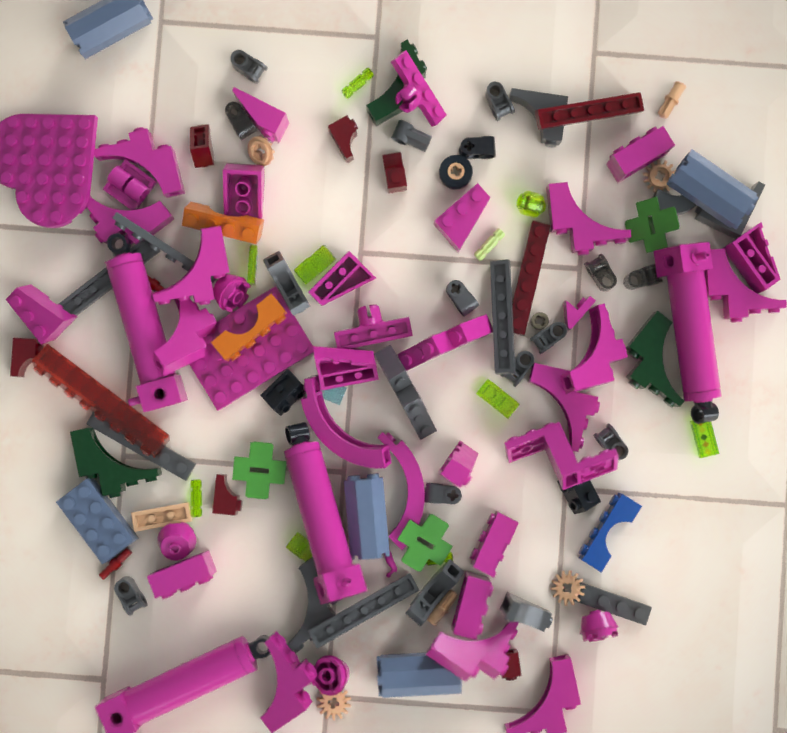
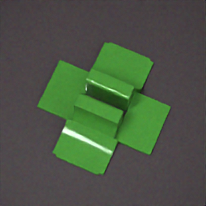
(652, 228)
(259, 482)
(418, 552)

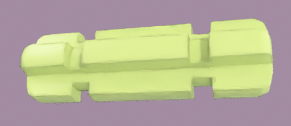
(489, 244)

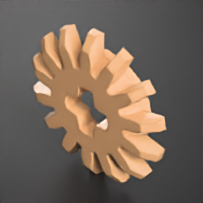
(663, 169)
(567, 596)
(338, 708)

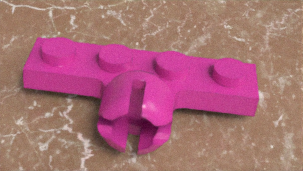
(416, 90)
(372, 330)

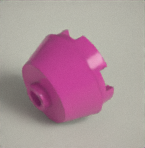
(231, 292)
(176, 540)
(598, 626)
(331, 676)

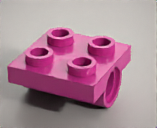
(129, 185)

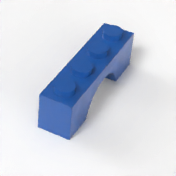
(621, 510)

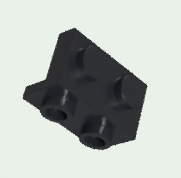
(581, 497)

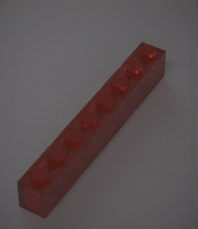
(100, 400)

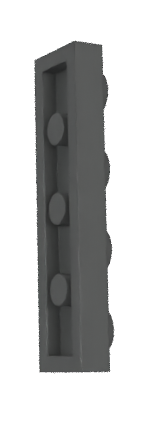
(614, 604)

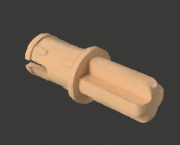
(671, 99)
(442, 607)

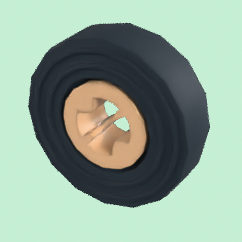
(460, 163)

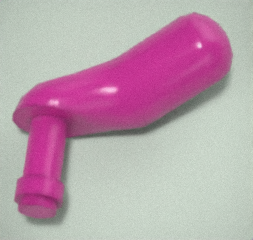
(390, 561)

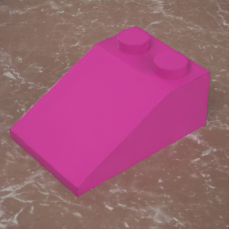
(268, 119)
(243, 190)

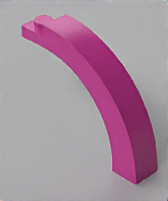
(334, 437)
(415, 484)

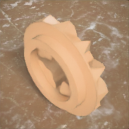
(256, 155)

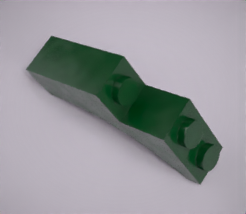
(385, 106)

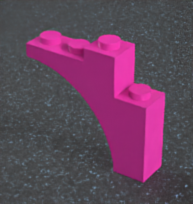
(141, 151)
(149, 218)
(584, 232)
(197, 282)
(737, 298)
(187, 341)
(445, 342)
(602, 350)
(573, 404)
(469, 657)
(291, 679)
(559, 694)

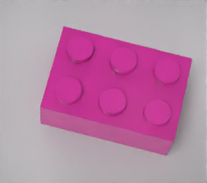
(639, 153)
(182, 575)
(471, 605)

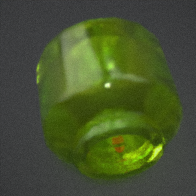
(531, 204)

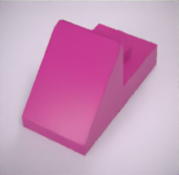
(573, 315)

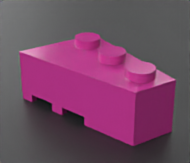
(462, 216)
(753, 259)
(341, 279)
(39, 313)
(344, 366)
(459, 465)
(493, 543)

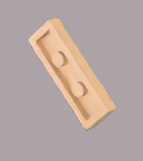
(161, 516)

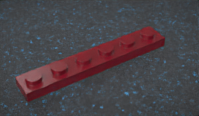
(589, 111)
(529, 275)

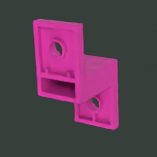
(554, 442)

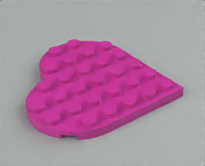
(48, 164)

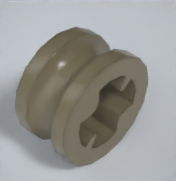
(538, 326)

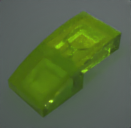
(315, 264)
(498, 398)
(300, 547)

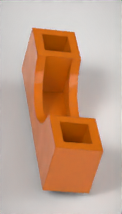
(241, 228)
(269, 313)

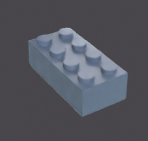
(97, 520)

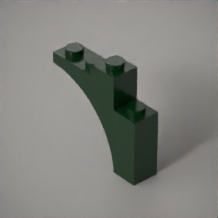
(650, 370)
(94, 459)

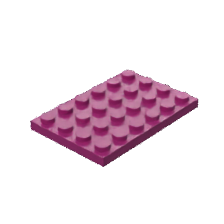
(268, 357)

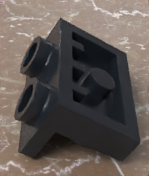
(283, 392)

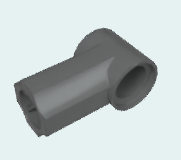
(407, 134)

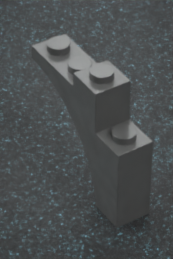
(405, 392)
(315, 612)

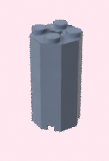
(106, 24)
(713, 189)
(366, 516)
(414, 676)

